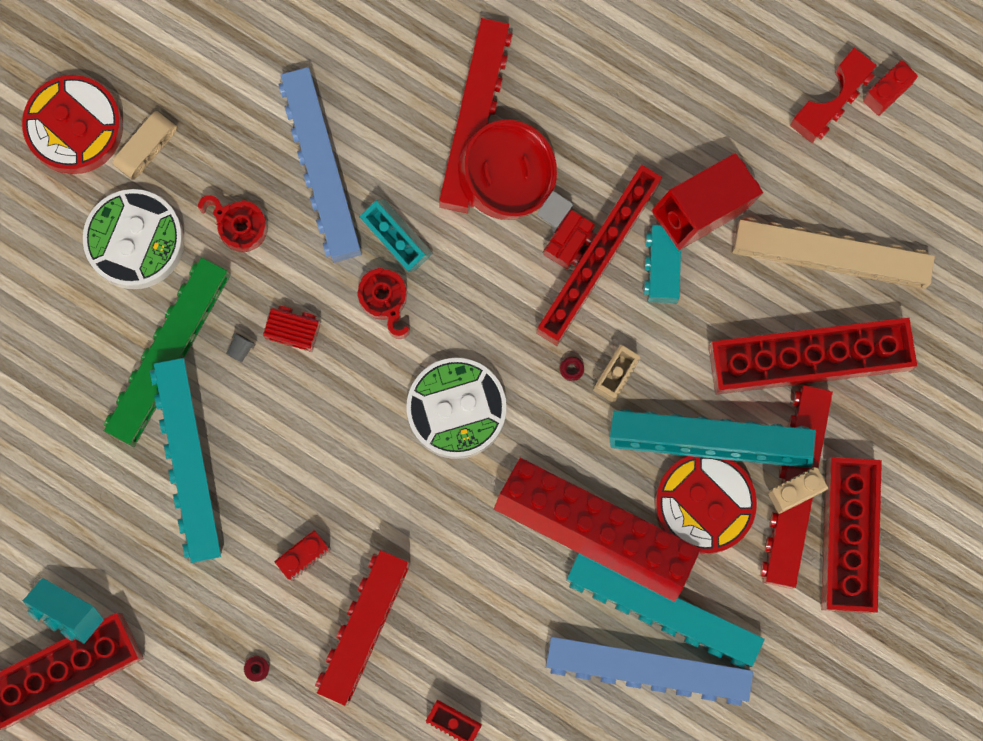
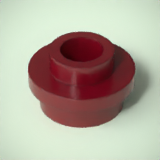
(575, 362)
(264, 668)

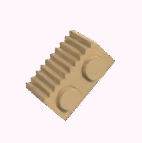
(617, 373)
(797, 490)

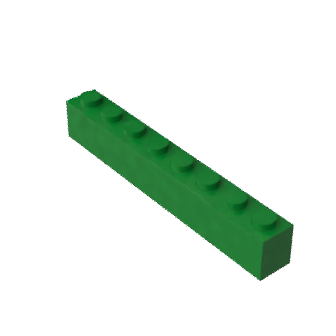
(170, 343)

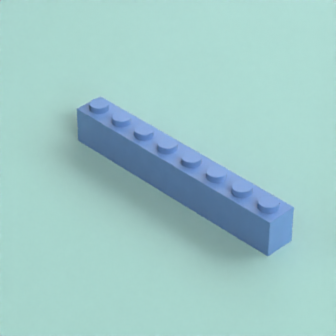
(320, 165)
(649, 669)

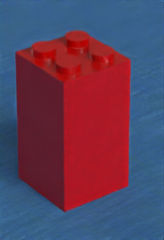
(707, 201)

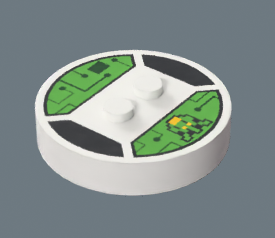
(133, 239)
(456, 408)

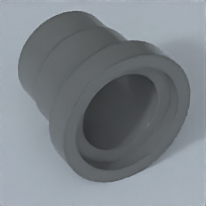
(240, 347)

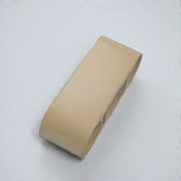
(144, 145)

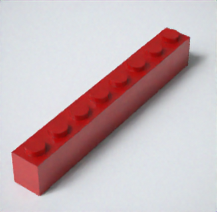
(476, 104)
(599, 255)
(790, 526)

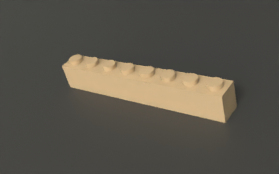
(833, 254)

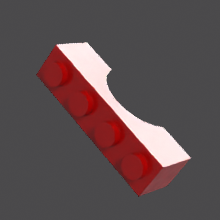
(815, 117)

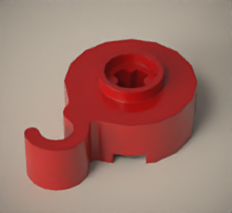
(228, 219)
(386, 308)

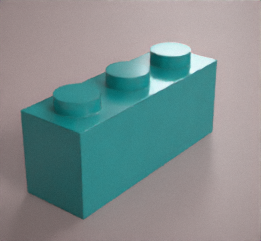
(396, 235)
(663, 267)
(62, 611)

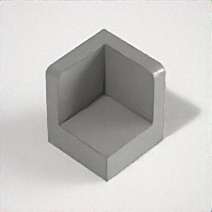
(555, 210)

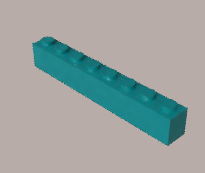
(713, 438)
(186, 459)
(674, 617)

